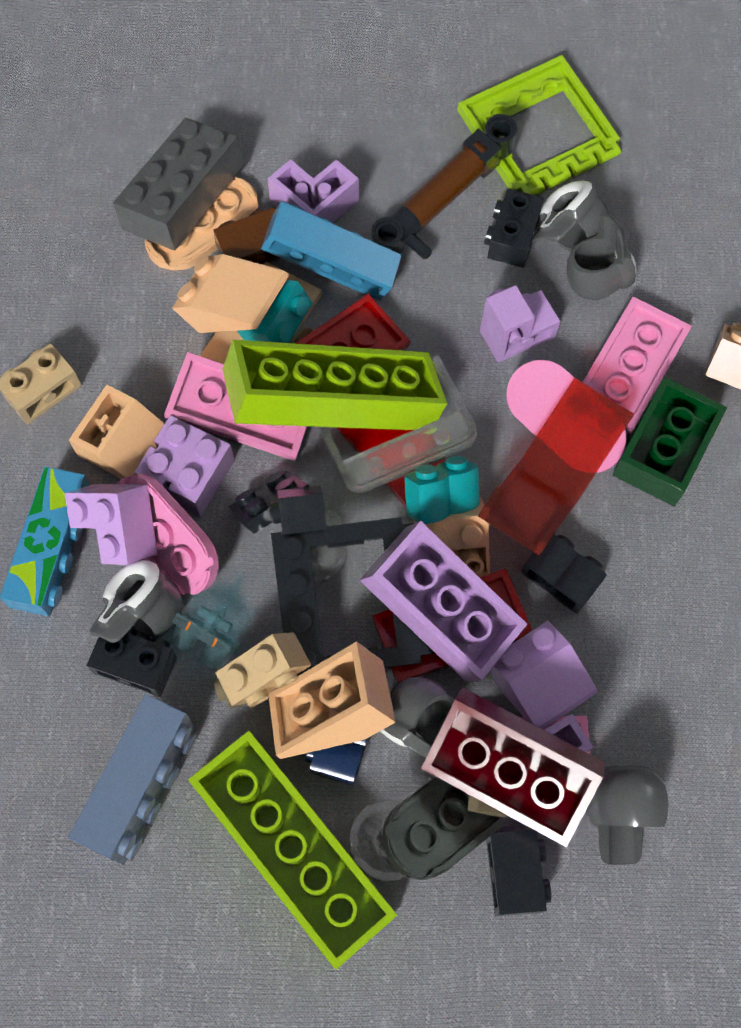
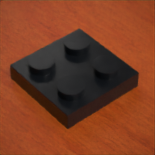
(254, 506)

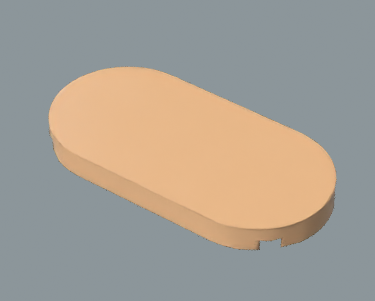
(232, 204)

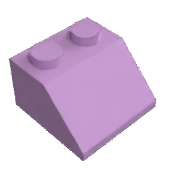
(543, 676)

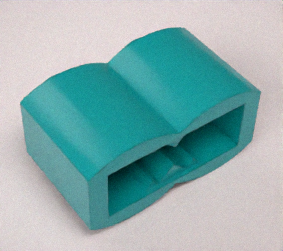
(442, 490)

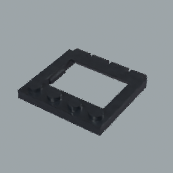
(298, 592)

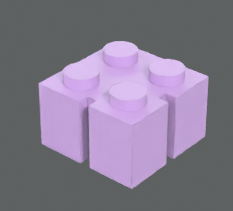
(189, 462)

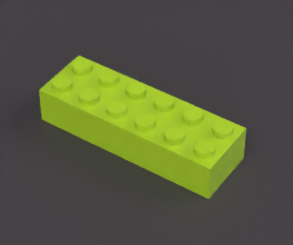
(331, 386)
(293, 849)

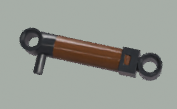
(477, 158)

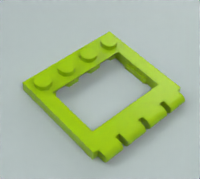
(527, 91)

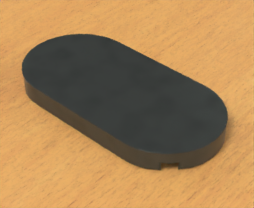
(434, 830)

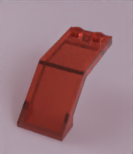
(556, 467)

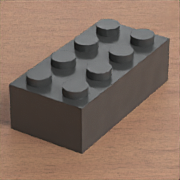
(179, 183)

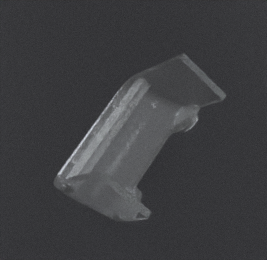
(402, 455)

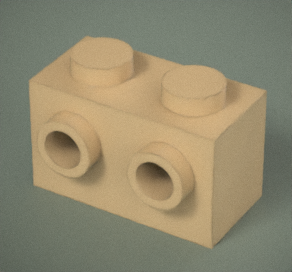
(38, 383)
(262, 669)

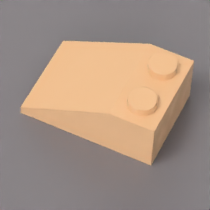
(228, 294)
(332, 704)

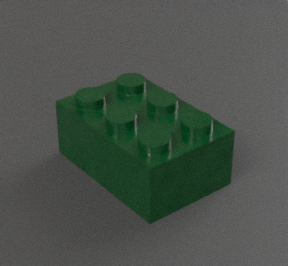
(670, 442)

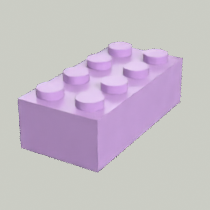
(443, 602)

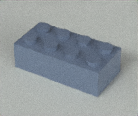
(134, 781)

